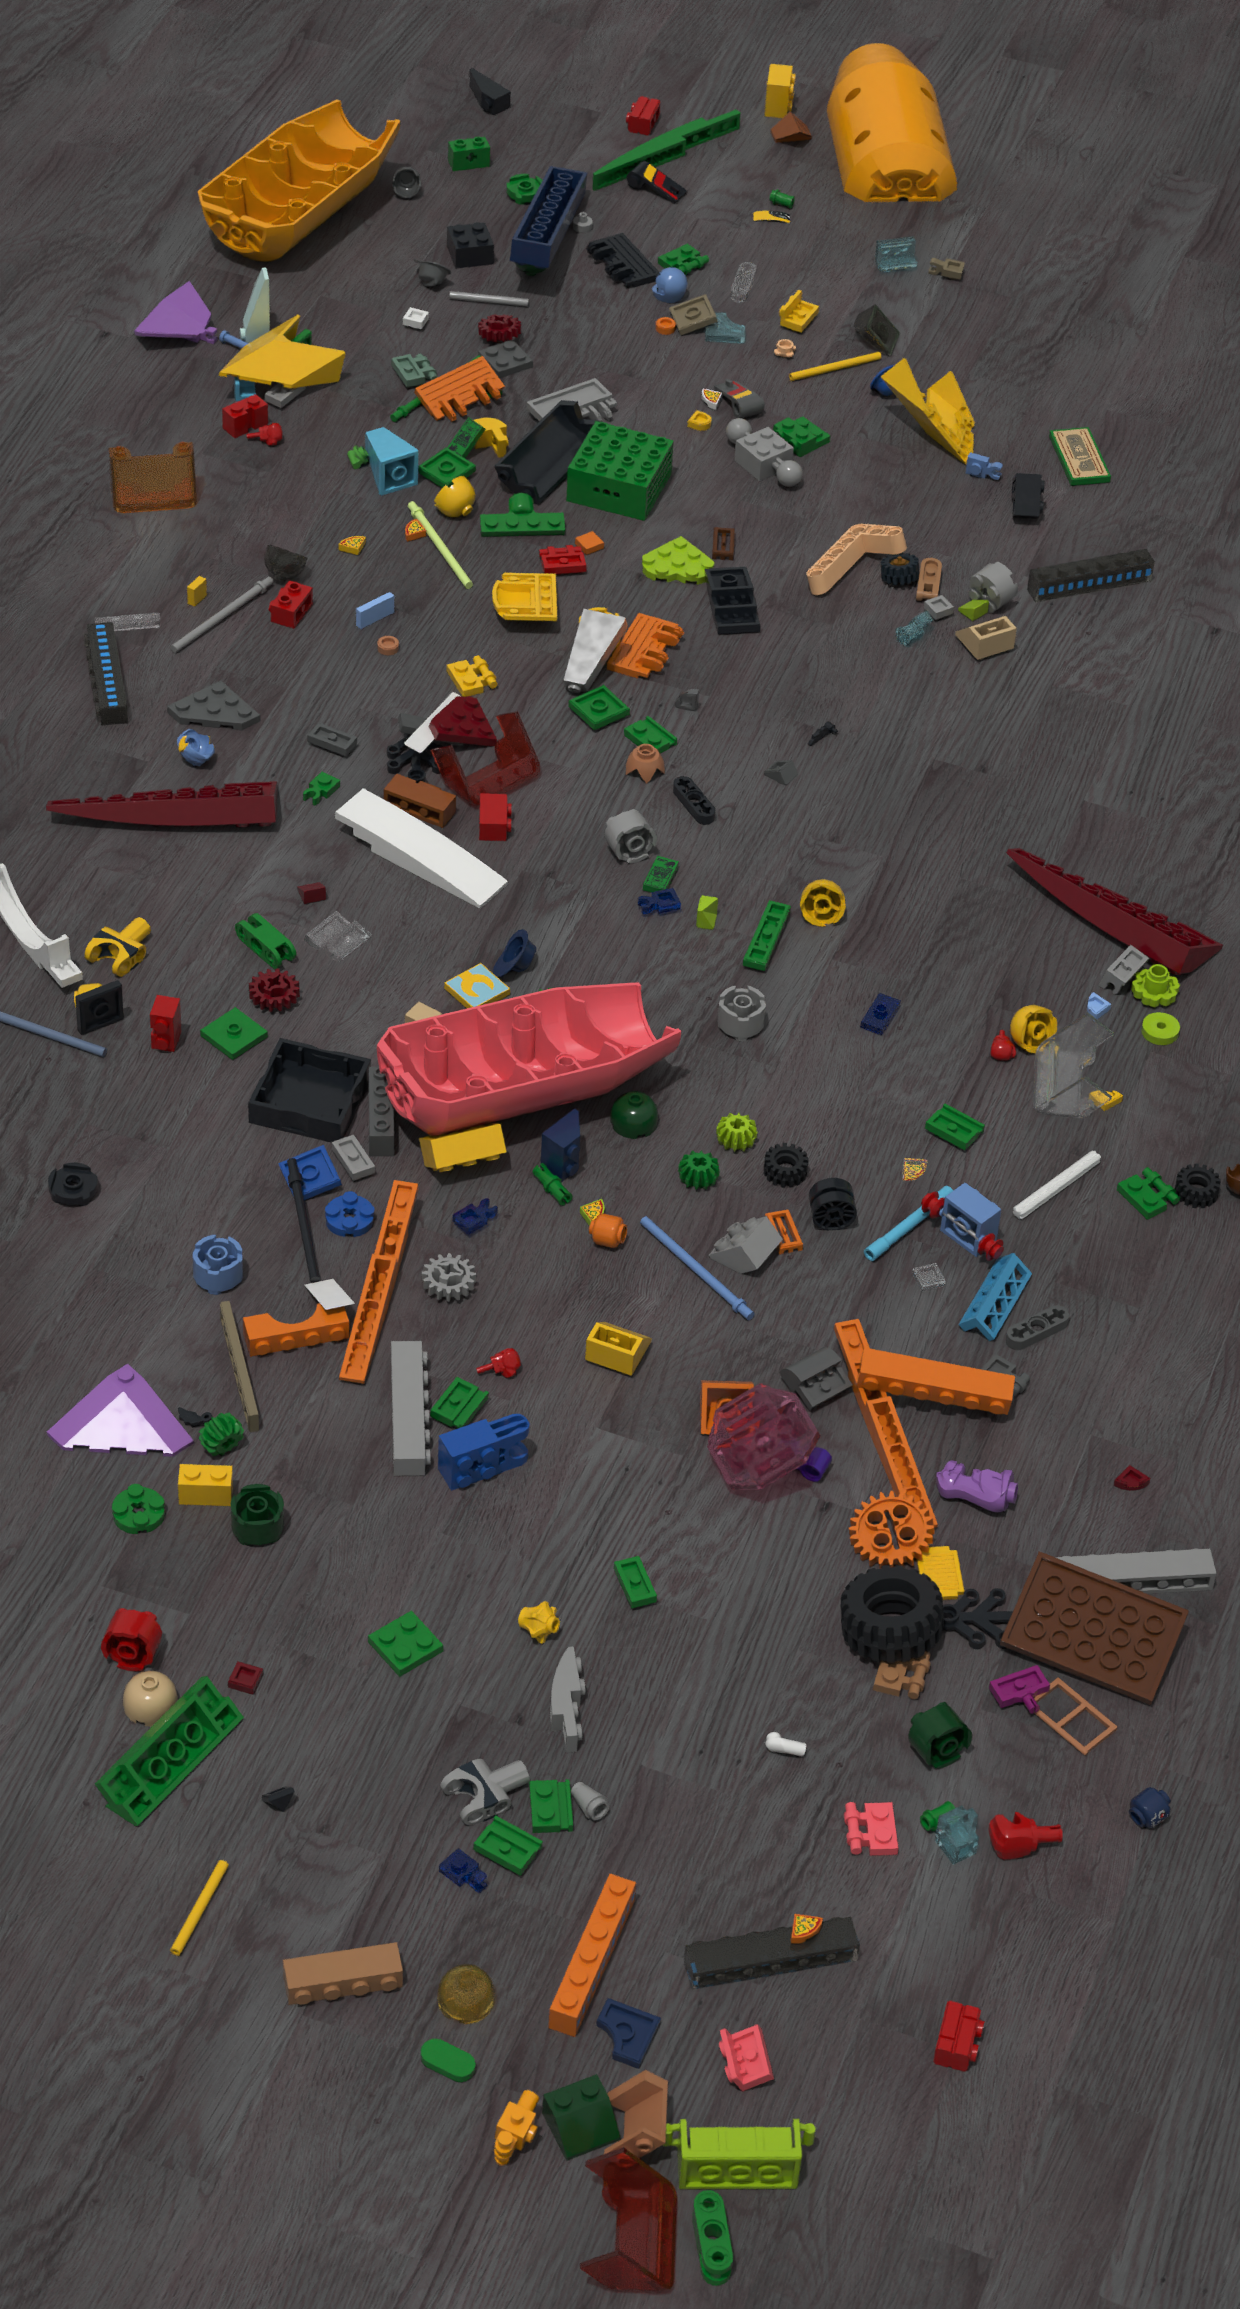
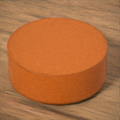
(665, 326)

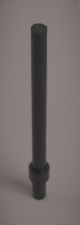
(296, 1182)

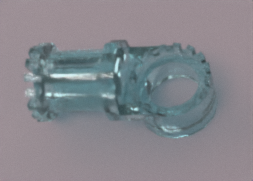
(914, 628)

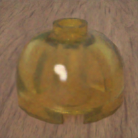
(466, 1993)

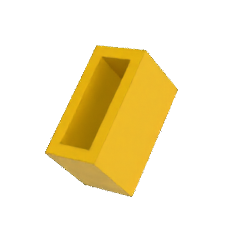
(205, 1485)

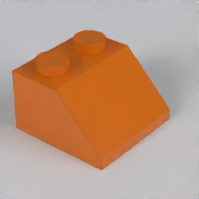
(716, 1394)

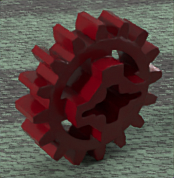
(499, 328)
(274, 990)

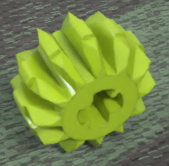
(736, 1132)

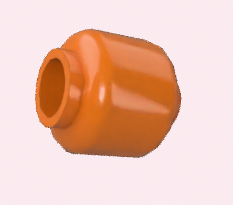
(608, 1230)

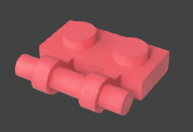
(880, 1828)

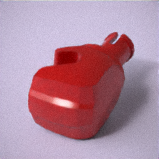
(1021, 1836)

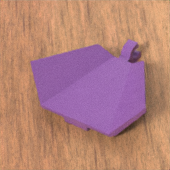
(179, 316)

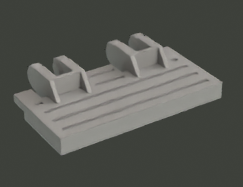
(591, 397)

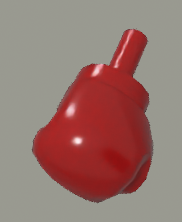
(270, 434)
(1002, 1047)
(503, 1362)

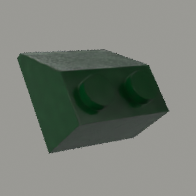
(580, 2117)

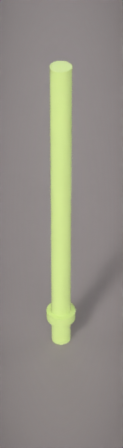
(418, 513)

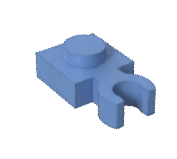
(980, 467)

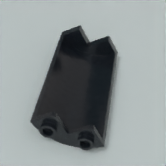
(545, 452)

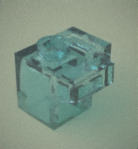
(957, 1833)

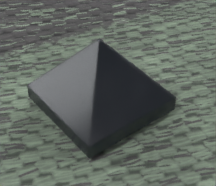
(279, 1798)

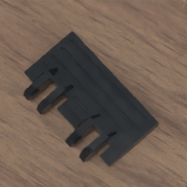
(623, 260)

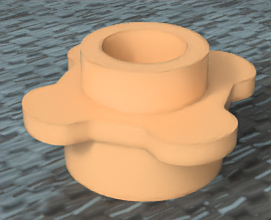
(785, 348)

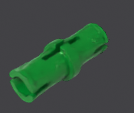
(552, 1184)

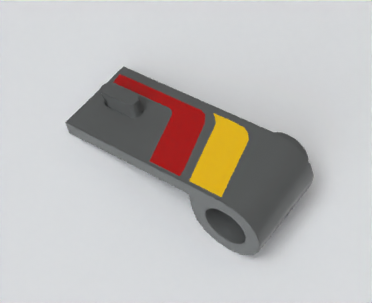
(744, 401)

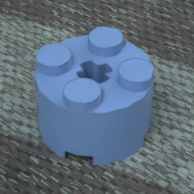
(217, 1264)

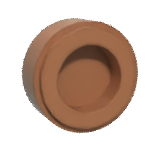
(388, 645)

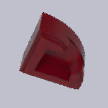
(1131, 1479)

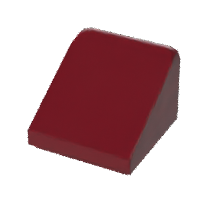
(312, 892)

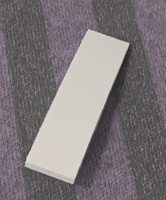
(419, 848)

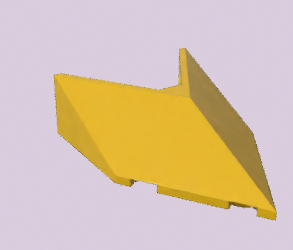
(287, 362)
(942, 416)

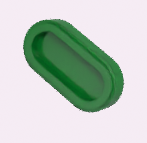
(448, 2060)

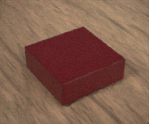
(245, 1678)

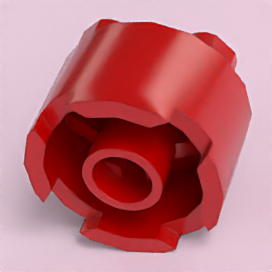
(132, 1639)

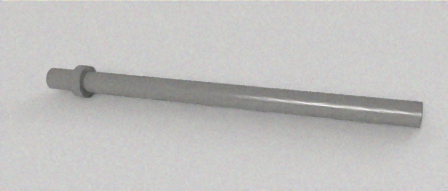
(259, 588)

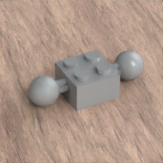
(763, 453)

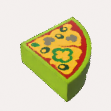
(592, 1210)

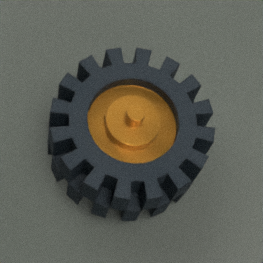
(899, 568)

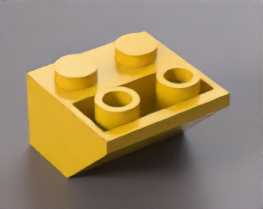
(616, 1347)

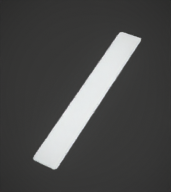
(423, 736)

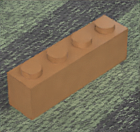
(342, 1973)

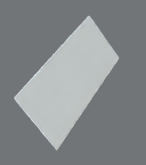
(329, 1294)

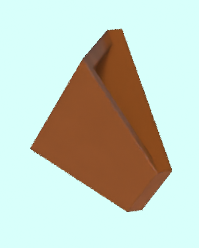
(790, 129)

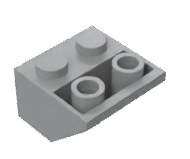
(746, 1245)

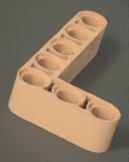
(849, 549)

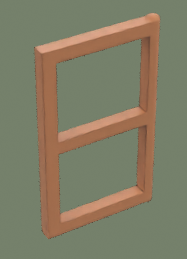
(1083, 1705)

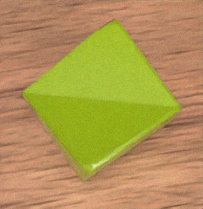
(707, 912)

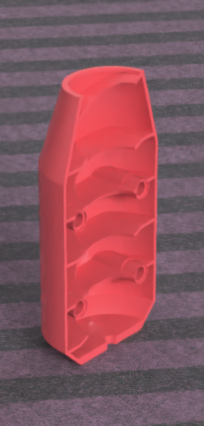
(518, 1055)

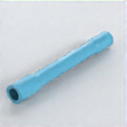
(883, 1243)

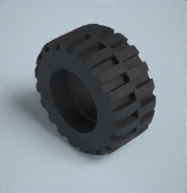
(896, 1636)

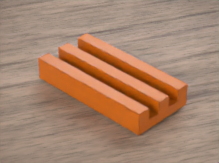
(787, 1245)

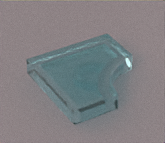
(725, 330)

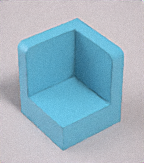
(243, 389)

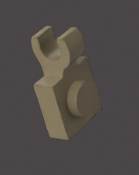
(949, 268)

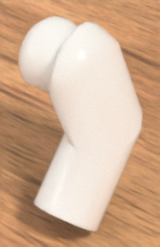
(782, 1745)

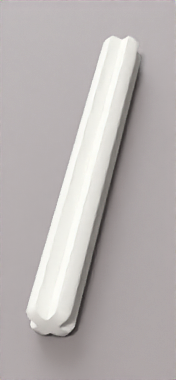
(1056, 1184)

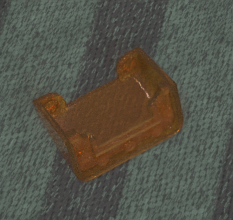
(153, 480)

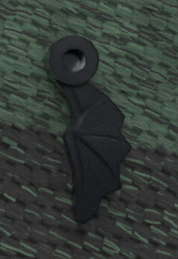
(819, 734)
(192, 1418)

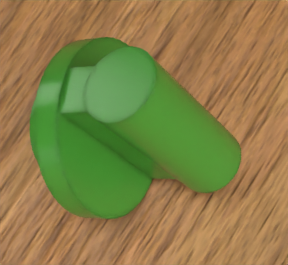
(358, 456)

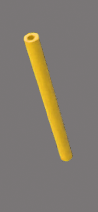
(834, 366)

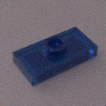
(880, 1013)

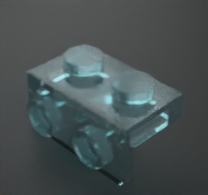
(895, 254)

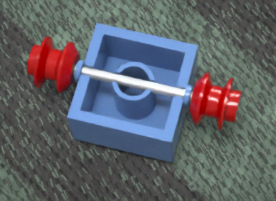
(967, 1220)

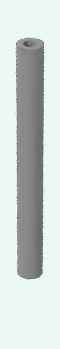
(489, 298)

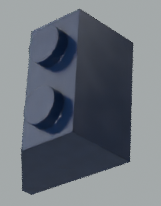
(562, 1146)

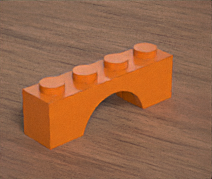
(268, 1335)

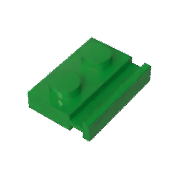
(650, 733)
(954, 1126)
(459, 1403)
(550, 1806)
(508, 1845)

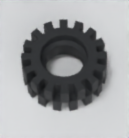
(787, 1155)
(1199, 1176)

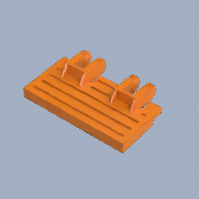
(460, 389)
(644, 646)

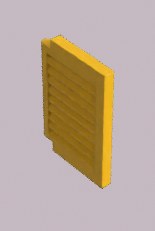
(944, 1569)

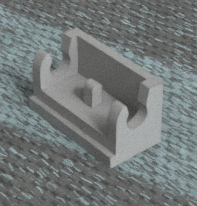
(1124, 968)

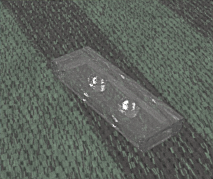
(132, 622)

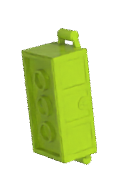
(739, 2156)

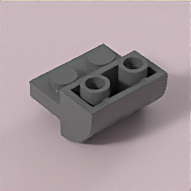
(817, 1377)

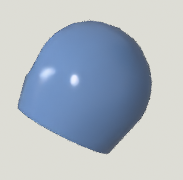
(670, 285)

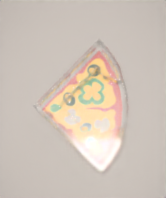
(913, 1168)

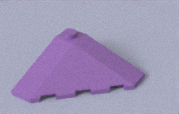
(121, 1415)

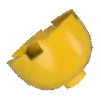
(456, 499)
(822, 902)
(1032, 1026)

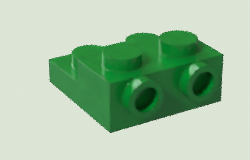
(801, 435)

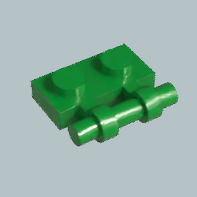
(683, 258)
(1143, 1198)

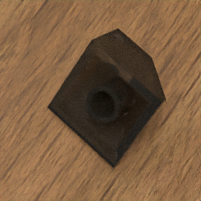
(877, 329)

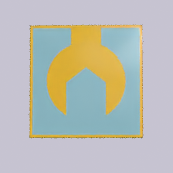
(477, 987)

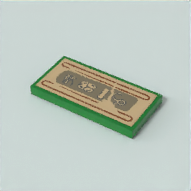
(1079, 456)

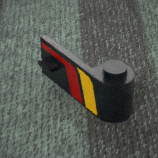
(646, 173)

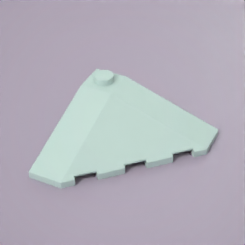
(257, 316)

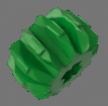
(698, 1170)
(221, 1434)

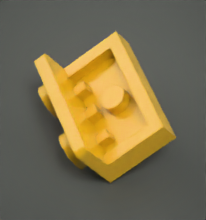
(797, 313)

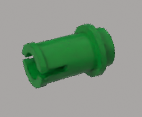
(781, 198)
(930, 1817)

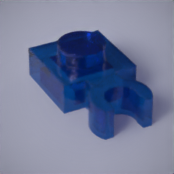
(662, 900)
(474, 1218)

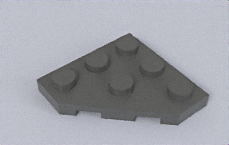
(214, 707)

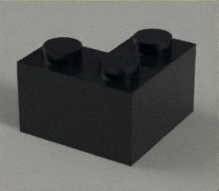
(1026, 495)

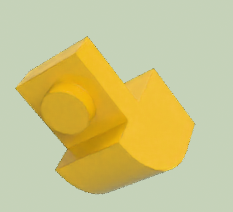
(493, 436)

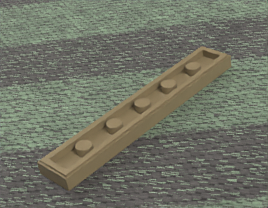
(239, 1367)

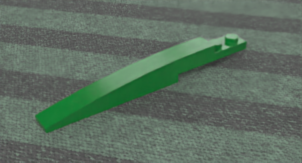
(667, 147)

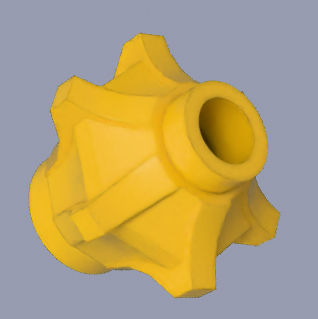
(539, 1621)

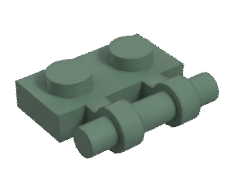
(413, 370)

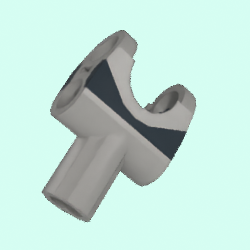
(485, 1787)

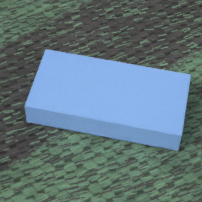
(375, 610)

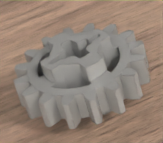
(448, 1277)

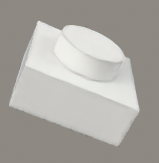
(415, 318)

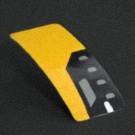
(771, 215)

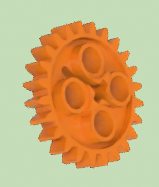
(867, 1536)

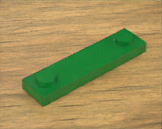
(766, 935)

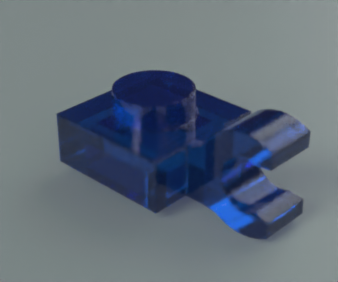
(462, 1869)

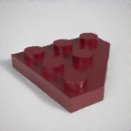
(463, 723)

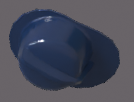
(517, 954)

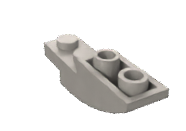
(566, 1699)

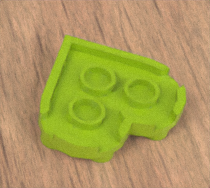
(676, 561)

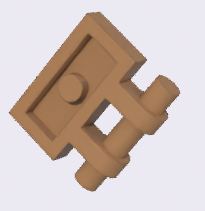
(893, 1678)

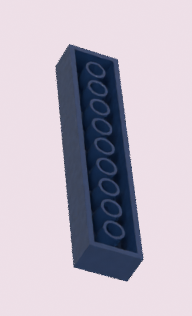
(548, 217)

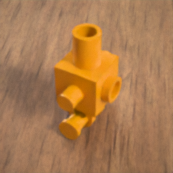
(515, 2127)

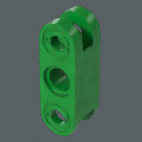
(265, 940)
(713, 2255)

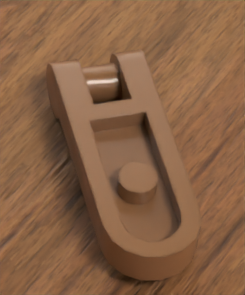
(929, 579)

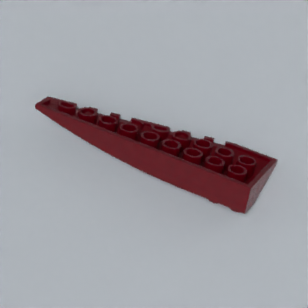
(209, 806)
(1165, 942)

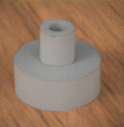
(582, 223)

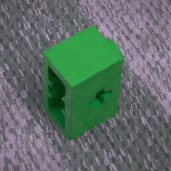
(468, 153)

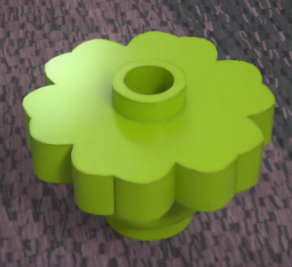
(1155, 986)

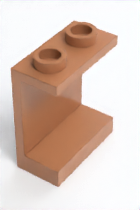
(645, 2111)

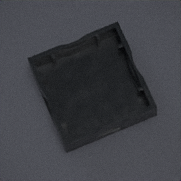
(309, 1091)

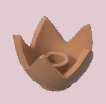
(646, 760)

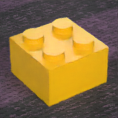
(779, 91)

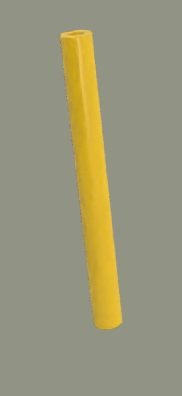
(199, 1907)

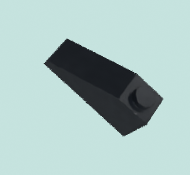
(489, 94)

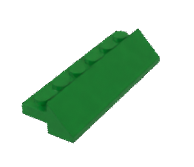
(168, 1751)

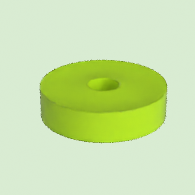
(1160, 1028)

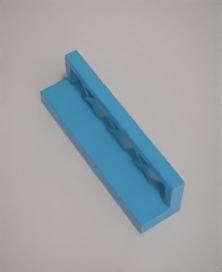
(994, 1289)

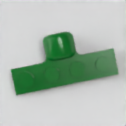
(522, 520)

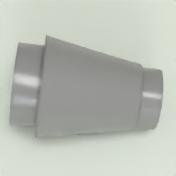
(590, 1801)

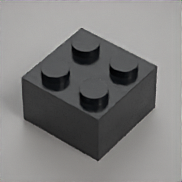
(470, 245)

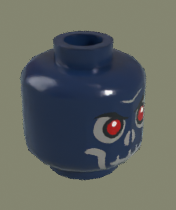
(1149, 1807)

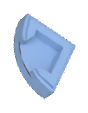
(1097, 1006)

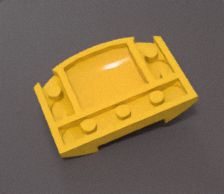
(526, 597)

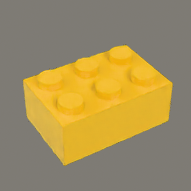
(463, 1147)

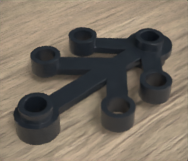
(416, 773)
(979, 1616)

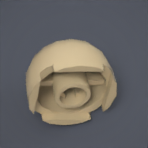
(148, 1697)

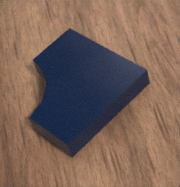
(629, 2030)

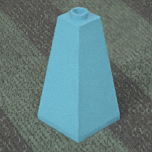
(391, 461)

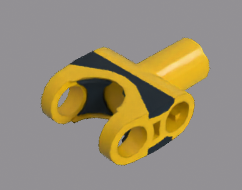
(121, 946)

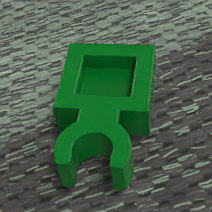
(321, 786)

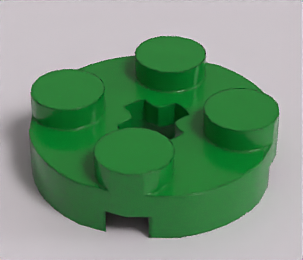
(522, 188)
(138, 1497)

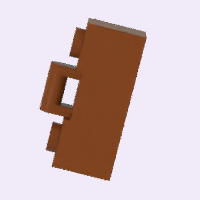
(421, 800)

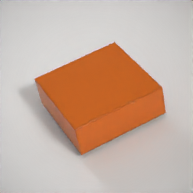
(589, 543)

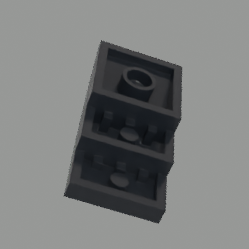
(732, 600)

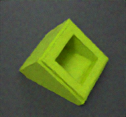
(974, 609)

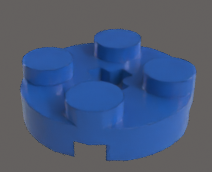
(349, 1204)

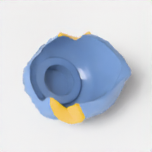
(195, 747)

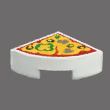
(712, 398)

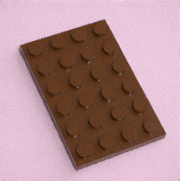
(1094, 1628)

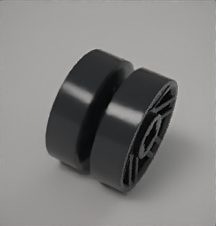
(832, 1204)

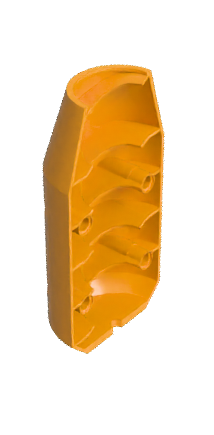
(888, 129)
(292, 182)

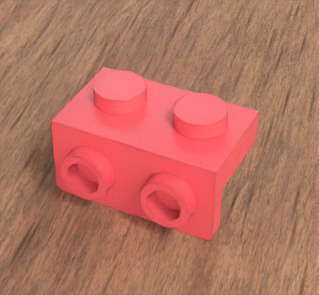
(746, 2057)

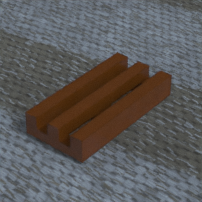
(722, 552)

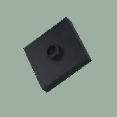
(99, 1007)

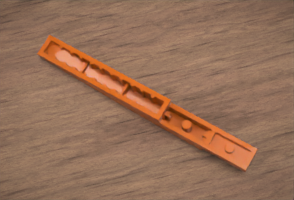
(379, 1282)
(882, 1420)

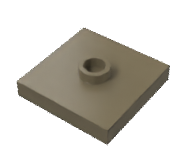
(693, 314)

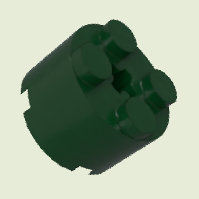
(257, 1515)
(939, 1735)

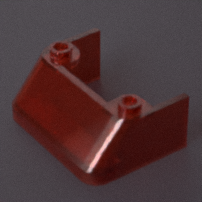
(514, 766)
(643, 2225)

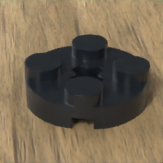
(60, 1184)

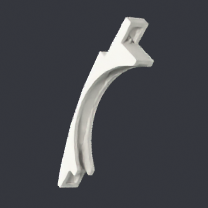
(46, 953)

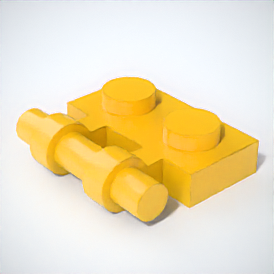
(466, 677)

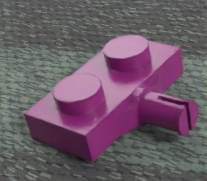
(1020, 1688)

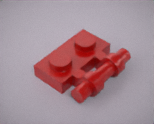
(562, 560)

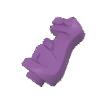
(982, 1488)

